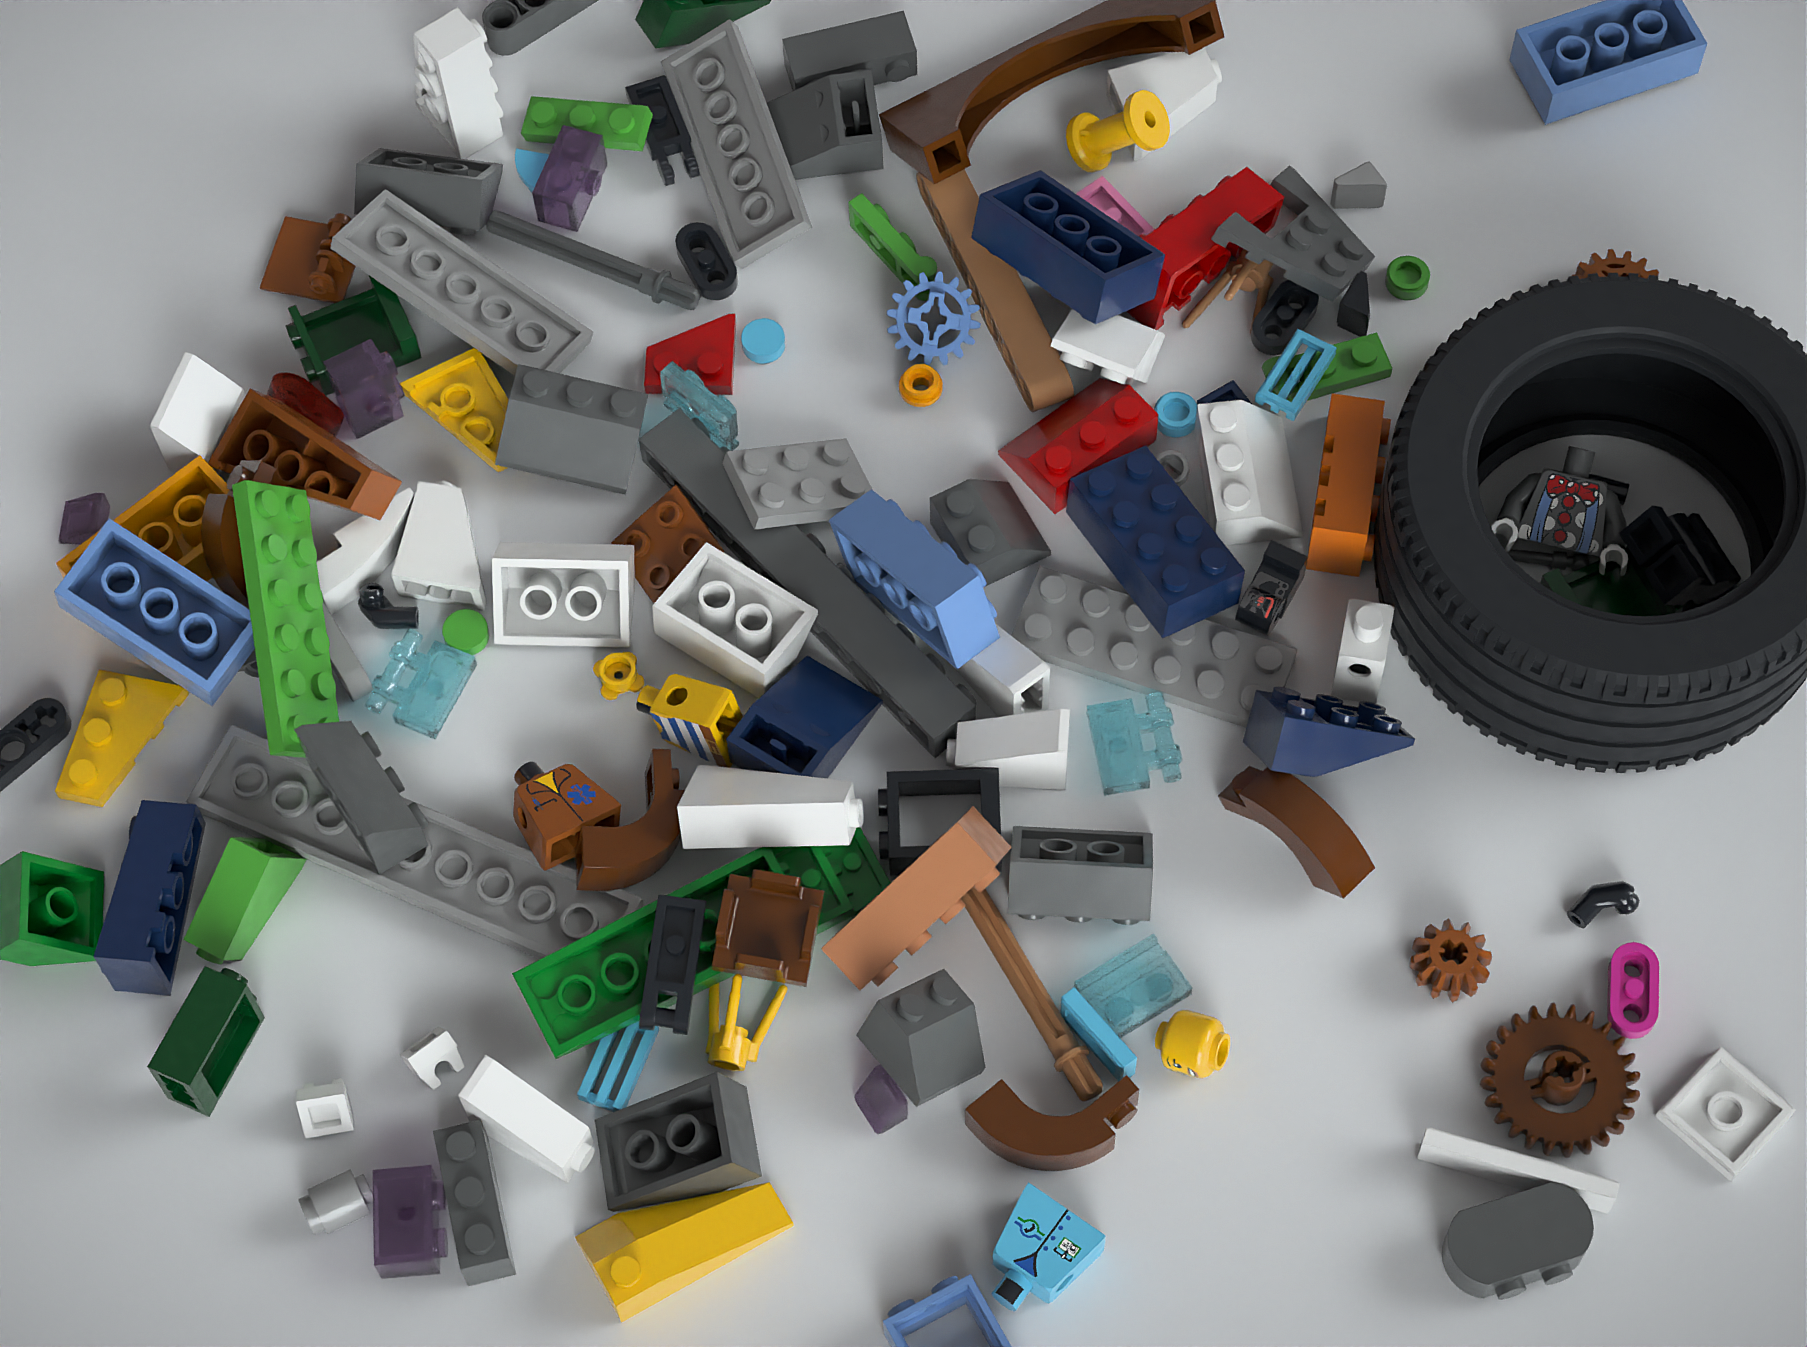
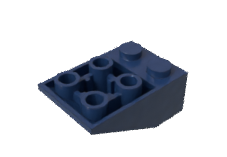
(802, 723)
(1319, 734)

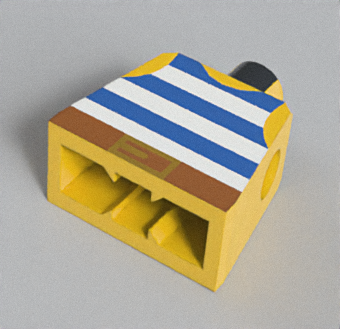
(693, 716)

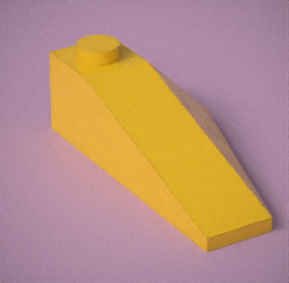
(666, 1246)

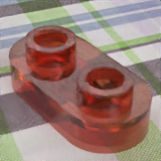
(306, 400)

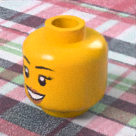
(1192, 1044)

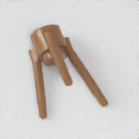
(1244, 276)

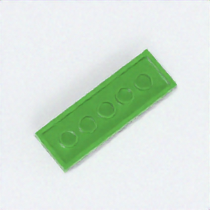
(285, 611)

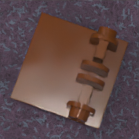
(306, 264)
(665, 541)

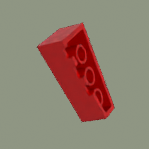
(1188, 242)

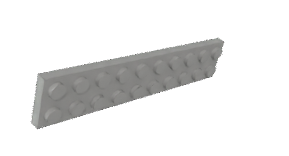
(457, 876)

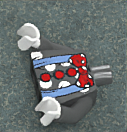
(1566, 511)

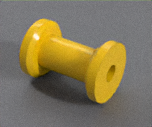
(1140, 123)

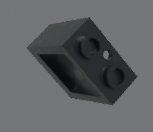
(926, 784)

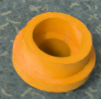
(920, 375)

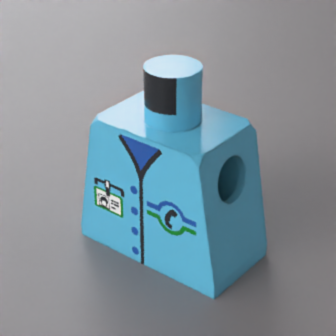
(1042, 1249)

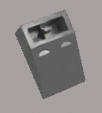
(830, 126)

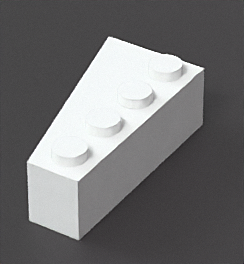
(456, 83)

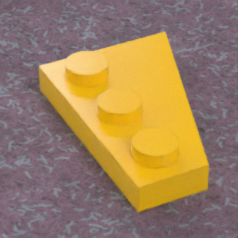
(465, 401)
(112, 732)

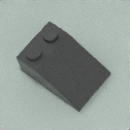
(678, 1144)

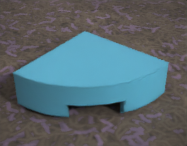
(529, 166)

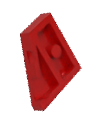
(703, 349)

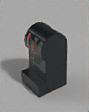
(1272, 588)

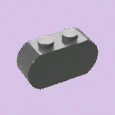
(1518, 1241)

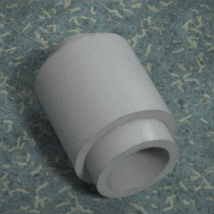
(336, 1202)

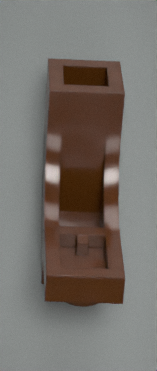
(221, 533)
(1304, 823)
(633, 852)
(1048, 1141)

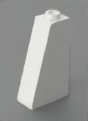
(766, 810)

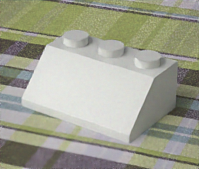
(1246, 473)
(563, 594)
(733, 620)

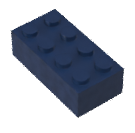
(1067, 246)
(1154, 541)

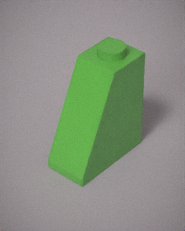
(241, 897)

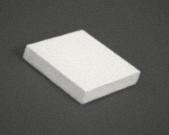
(1725, 1113)

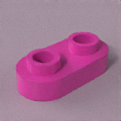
(1633, 993)

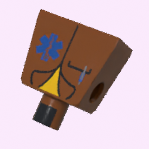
(555, 807)

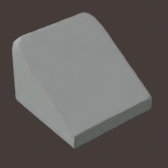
(1359, 188)

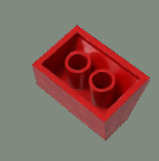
(1079, 436)

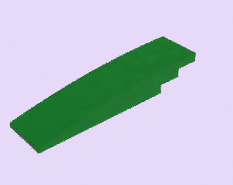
(601, 978)

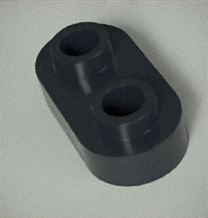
(707, 264)
(1282, 319)

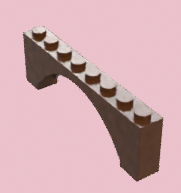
(941, 124)

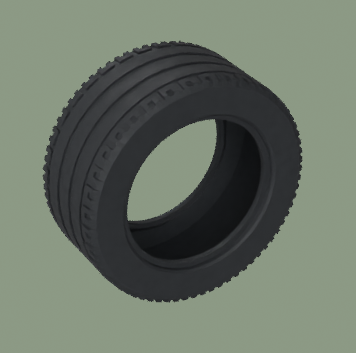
(1520, 659)

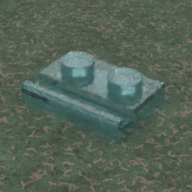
(689, 393)
(1134, 986)

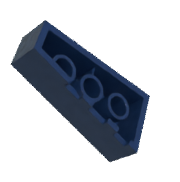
(151, 898)

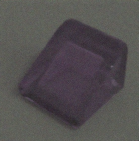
(83, 518)
(881, 1101)

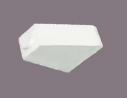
(1179, 80)
(439, 549)
(1009, 677)
(1024, 747)
(526, 1120)

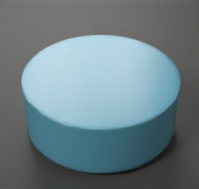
(763, 340)
(1176, 414)

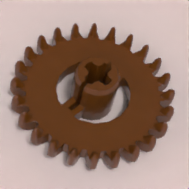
(1577, 1043)

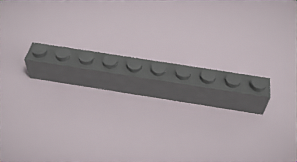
(847, 620)

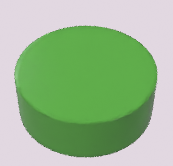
(1407, 277)
(466, 631)

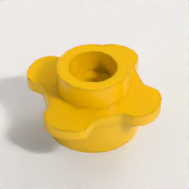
(614, 664)

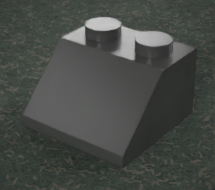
(987, 527)
(925, 1037)

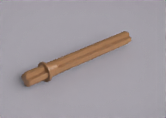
(1062, 1043)

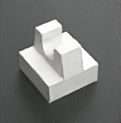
(428, 1052)
(324, 1109)

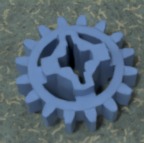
(913, 317)

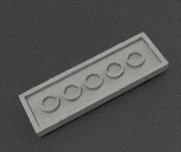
(736, 144)
(459, 287)
(1113, 641)

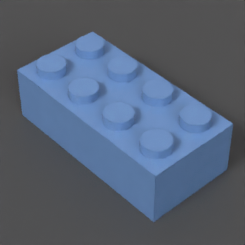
(1605, 54)
(916, 578)
(158, 611)

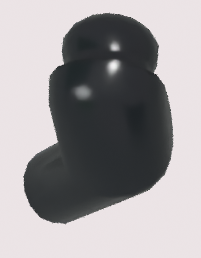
(382, 612)

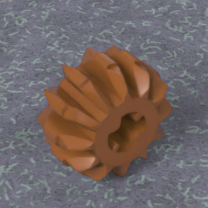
(1452, 945)

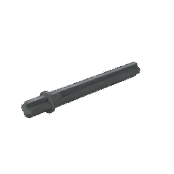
(646, 280)

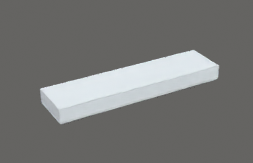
(1513, 1167)

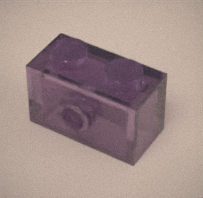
(570, 178)
(365, 387)
(408, 1222)

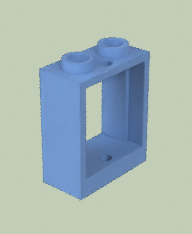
(945, 1298)

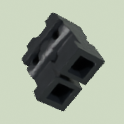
(1680, 557)

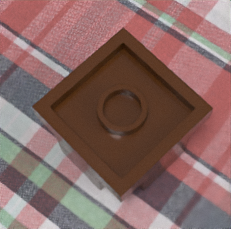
(767, 927)

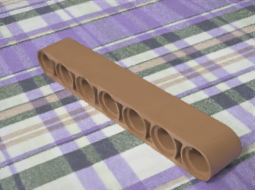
(1000, 295)

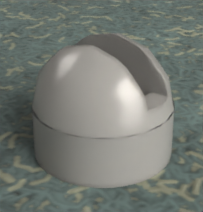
(1177, 463)

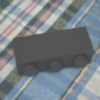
(872, 44)
(474, 1203)

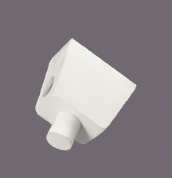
(1365, 643)

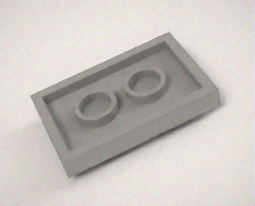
(795, 481)

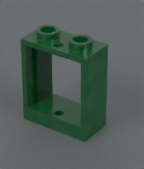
(207, 1040)

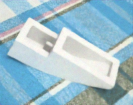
(363, 552)

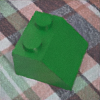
(49, 911)

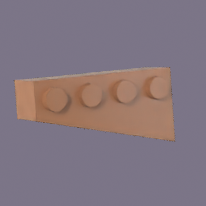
(916, 899)

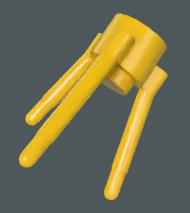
(730, 1046)

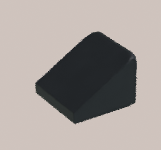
(1355, 307)

